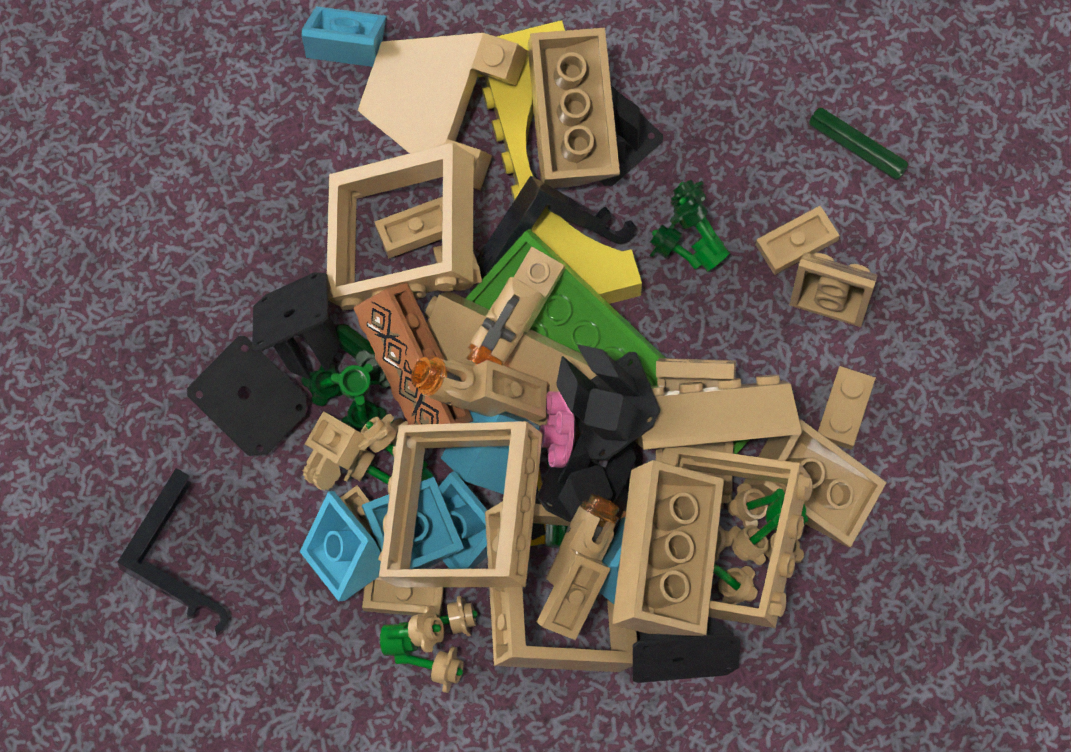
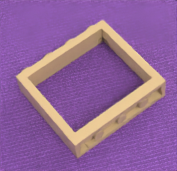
(346, 186)
(517, 506)
(788, 530)
(509, 623)

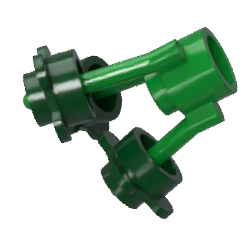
(690, 212)
(354, 384)

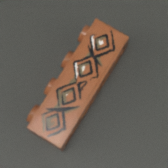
(399, 340)

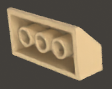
(573, 107)
(722, 413)
(668, 550)

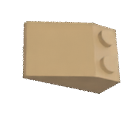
(833, 288)
(840, 484)

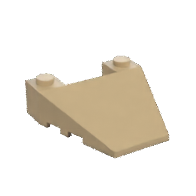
(425, 85)

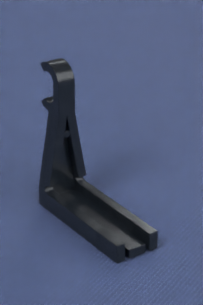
(527, 209)
(142, 542)

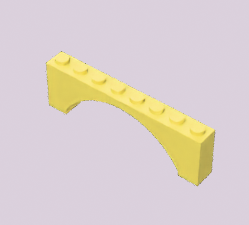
(605, 269)

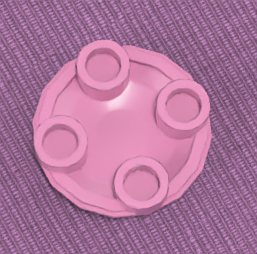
(559, 430)

